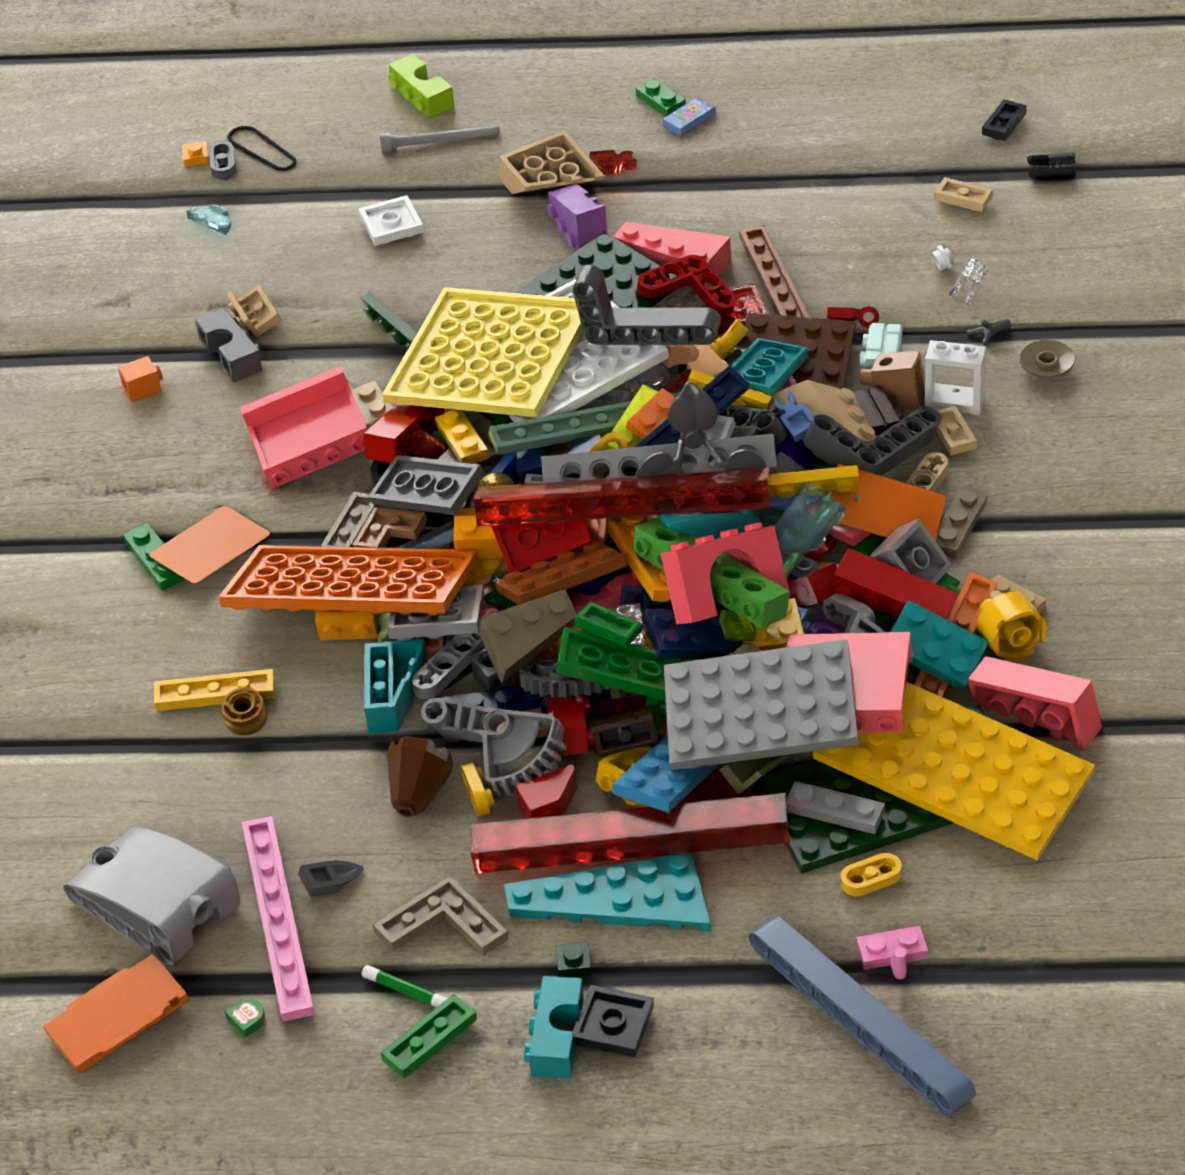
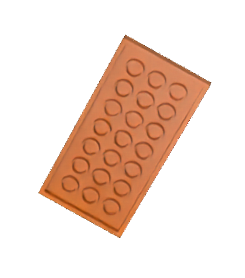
(349, 579)

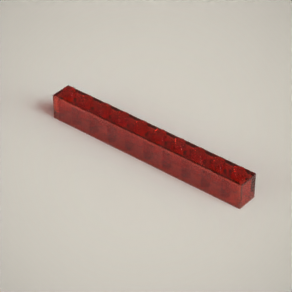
(623, 497)
(629, 833)

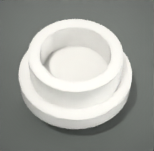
(942, 258)

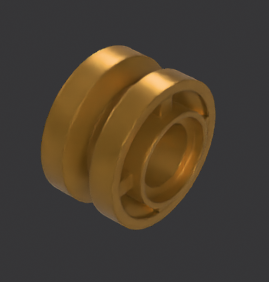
(233, 710)

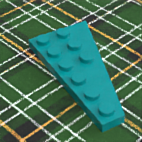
(620, 894)

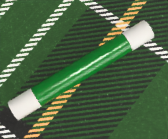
(403, 986)

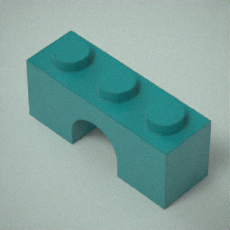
(557, 1004)

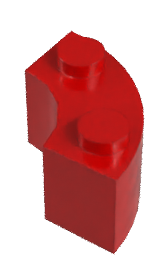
(571, 714)

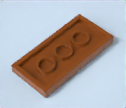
(561, 573)

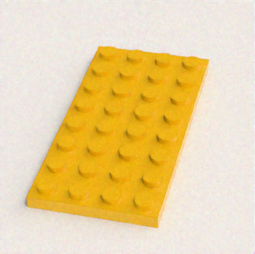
(969, 771)

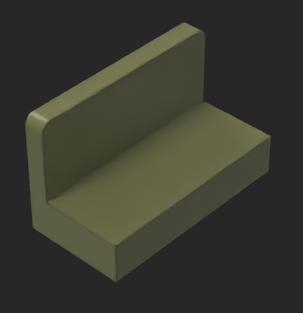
(746, 773)

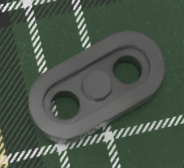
(222, 160)

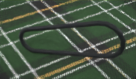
(257, 156)

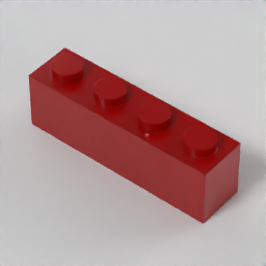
(392, 431)
(888, 587)

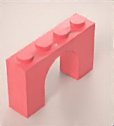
(689, 567)

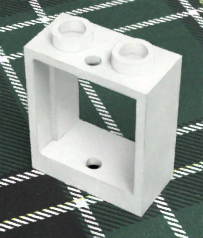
(942, 396)

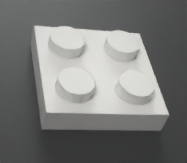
(391, 220)

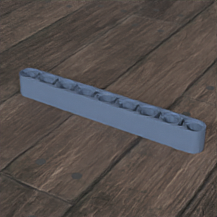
(863, 1016)

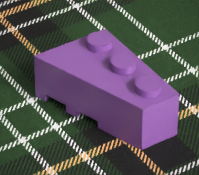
(577, 215)

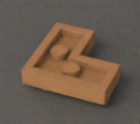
(389, 523)

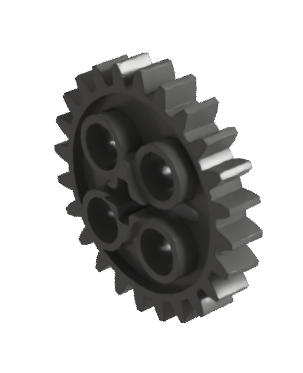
(542, 679)

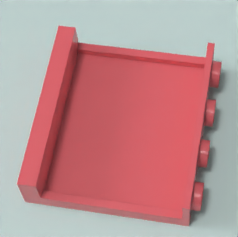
(305, 427)
(878, 675)

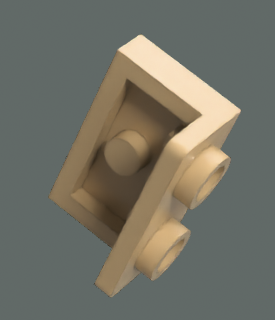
(255, 311)

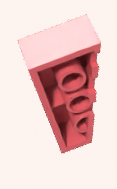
(669, 244)
(1038, 698)

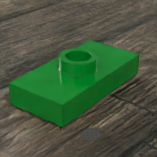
(608, 624)

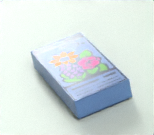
(689, 116)

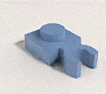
(794, 418)

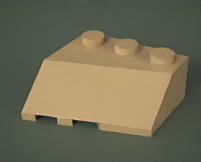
(547, 165)
(830, 401)

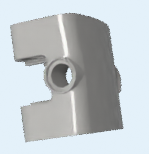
(154, 891)

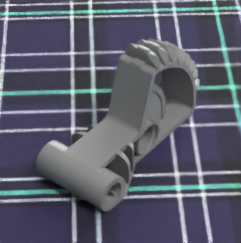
(471, 722)

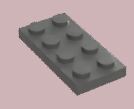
(426, 484)

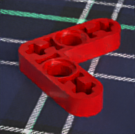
(688, 276)

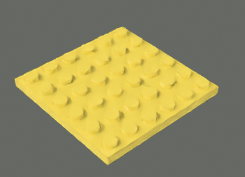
(487, 352)

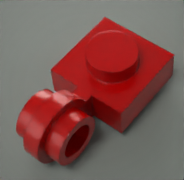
(852, 314)

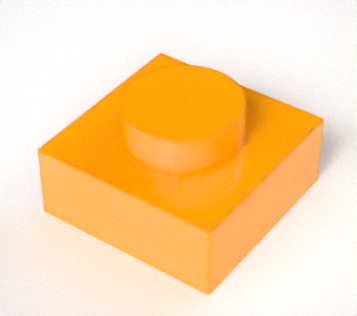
(195, 154)

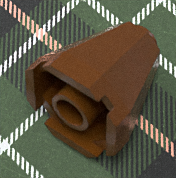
(416, 773)

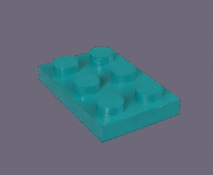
(940, 645)

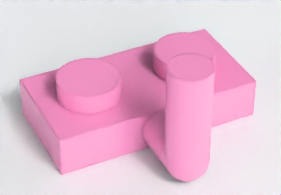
(892, 949)

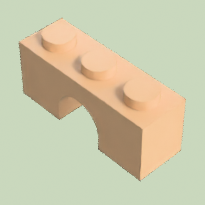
(696, 357)

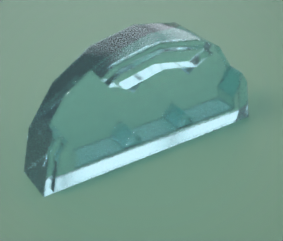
(213, 217)

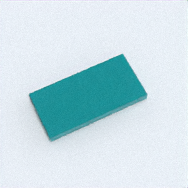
(769, 364)

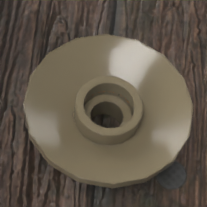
(1047, 358)

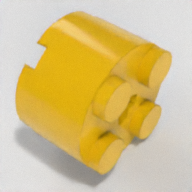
(1011, 626)

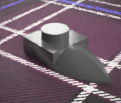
(328, 876)

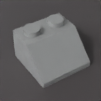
(914, 551)

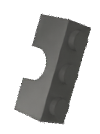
(237, 353)

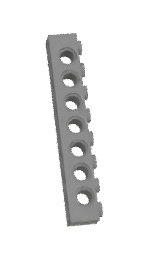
(615, 461)

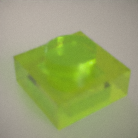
(736, 627)

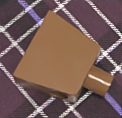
(899, 376)

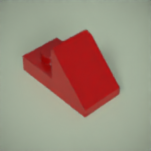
(813, 586)

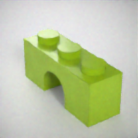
(411, 80)

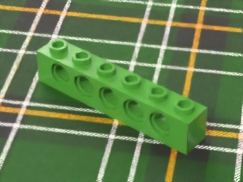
(731, 582)

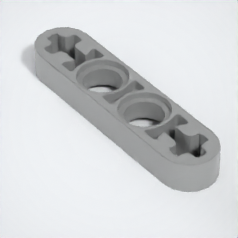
(446, 654)

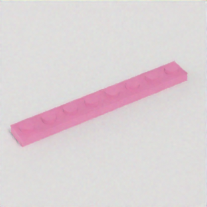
(277, 919)

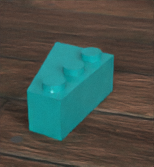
(389, 682)

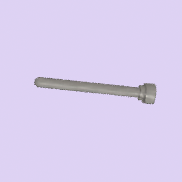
(391, 142)

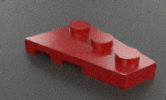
(539, 542)

